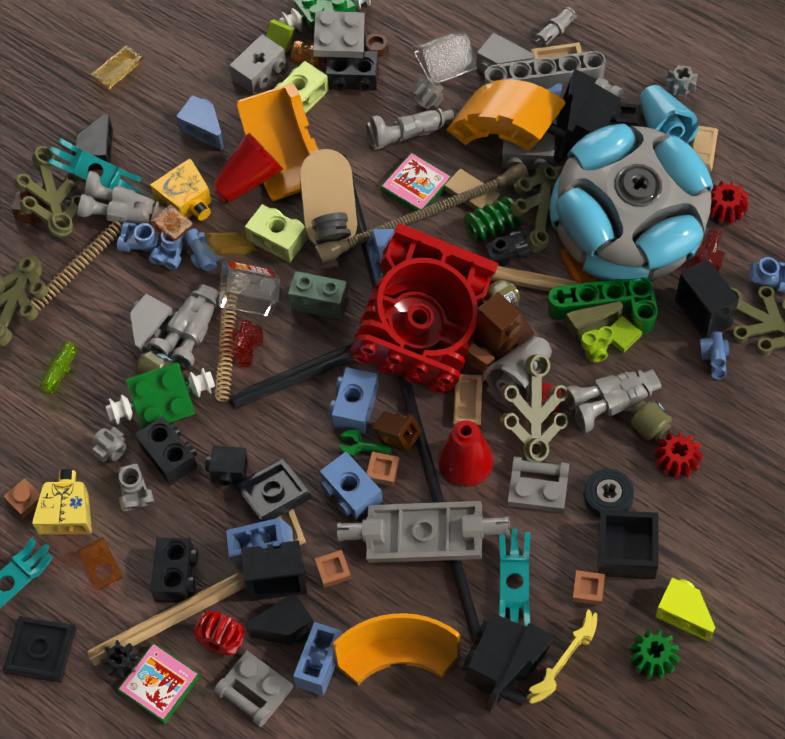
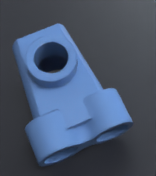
(138, 237)
(168, 252)
(203, 254)
(768, 273)
(715, 350)

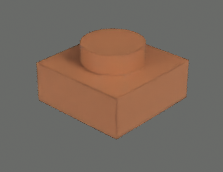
(479, 358)
(383, 468)
(23, 498)
(332, 569)
(588, 587)

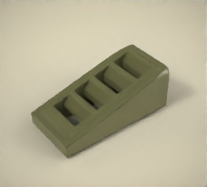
(592, 318)

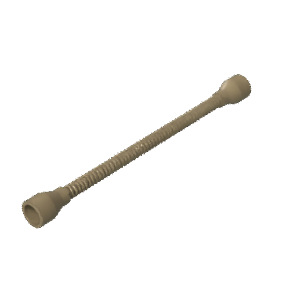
(330, 250)

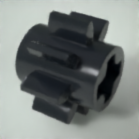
(127, 661)

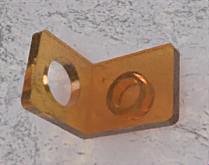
(171, 223)
(96, 555)

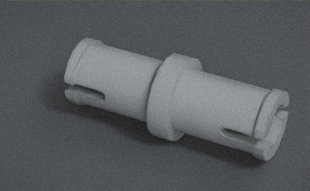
(555, 27)

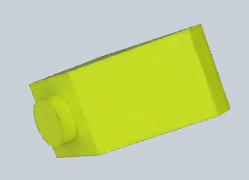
(686, 609)

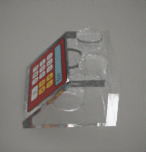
(248, 288)

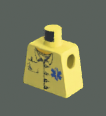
(63, 507)

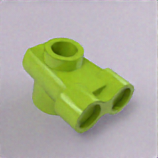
(596, 343)

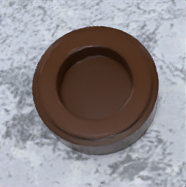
(377, 42)

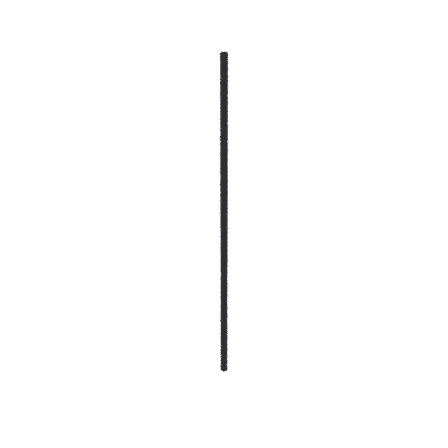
(426, 458)

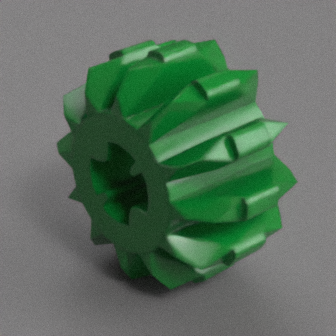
(654, 643)

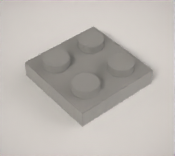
(339, 34)

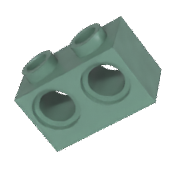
(318, 295)

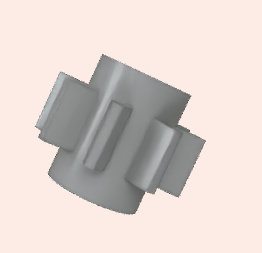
(681, 80)
(428, 93)
(109, 444)

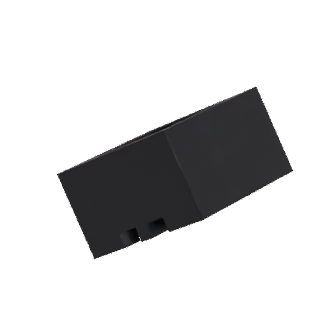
(706, 299)
(628, 544)
(274, 571)

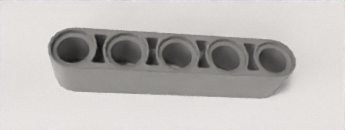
(549, 70)

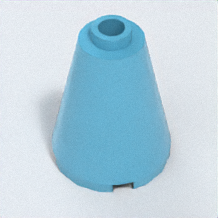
(668, 114)

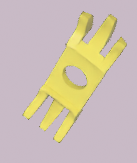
(581, 637)

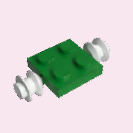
(307, 9)
(160, 394)

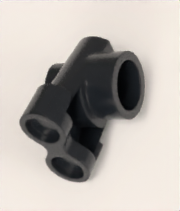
(508, 247)

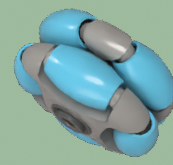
(631, 203)

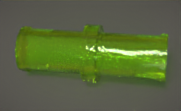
(59, 367)

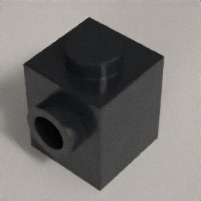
(227, 465)

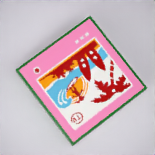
(415, 183)
(159, 683)

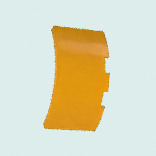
(507, 108)
(278, 124)
(396, 640)

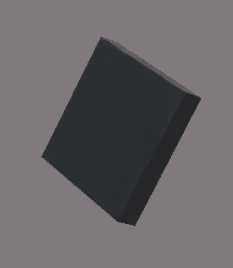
(273, 491)
(39, 649)

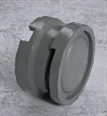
(331, 227)

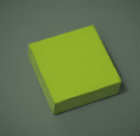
(280, 34)
(624, 334)

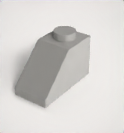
(500, 51)
(149, 321)

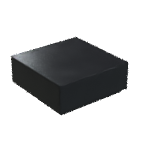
(629, 115)

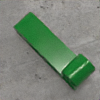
(624, 289)

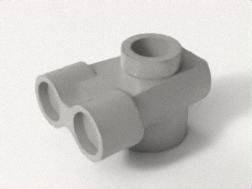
(134, 494)

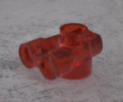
(709, 250)
(244, 340)

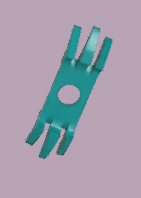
(82, 161)
(517, 565)
(22, 571)

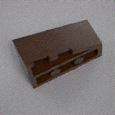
(500, 326)

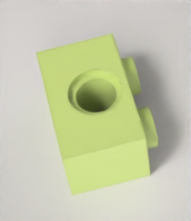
(309, 82)
(283, 244)

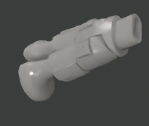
(405, 127)
(124, 204)
(187, 324)
(613, 393)

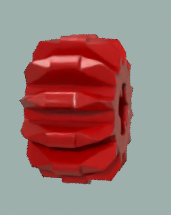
(728, 202)
(670, 453)
(219, 633)

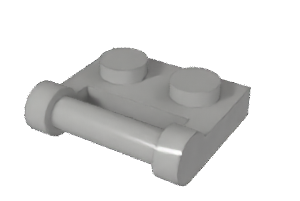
(538, 493)
(260, 681)

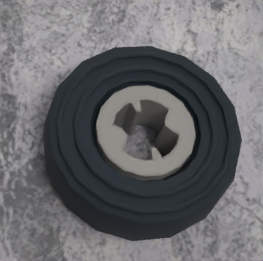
(612, 480)

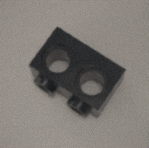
(353, 72)
(162, 452)
(167, 570)

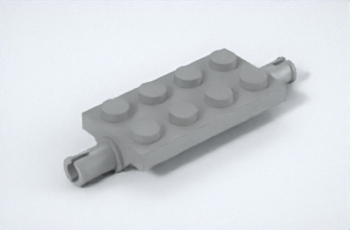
(424, 531)

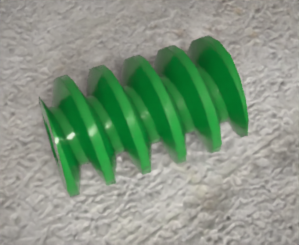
(491, 218)

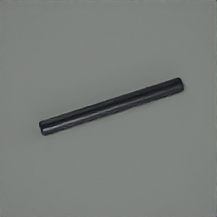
(291, 376)

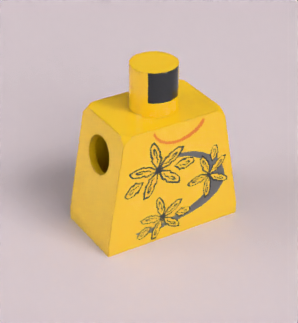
(184, 191)

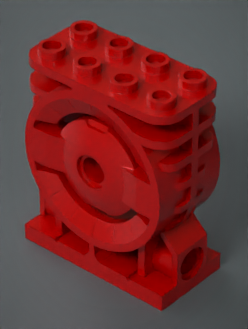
(442, 284)

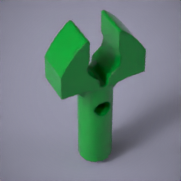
(361, 445)

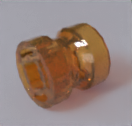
(304, 52)

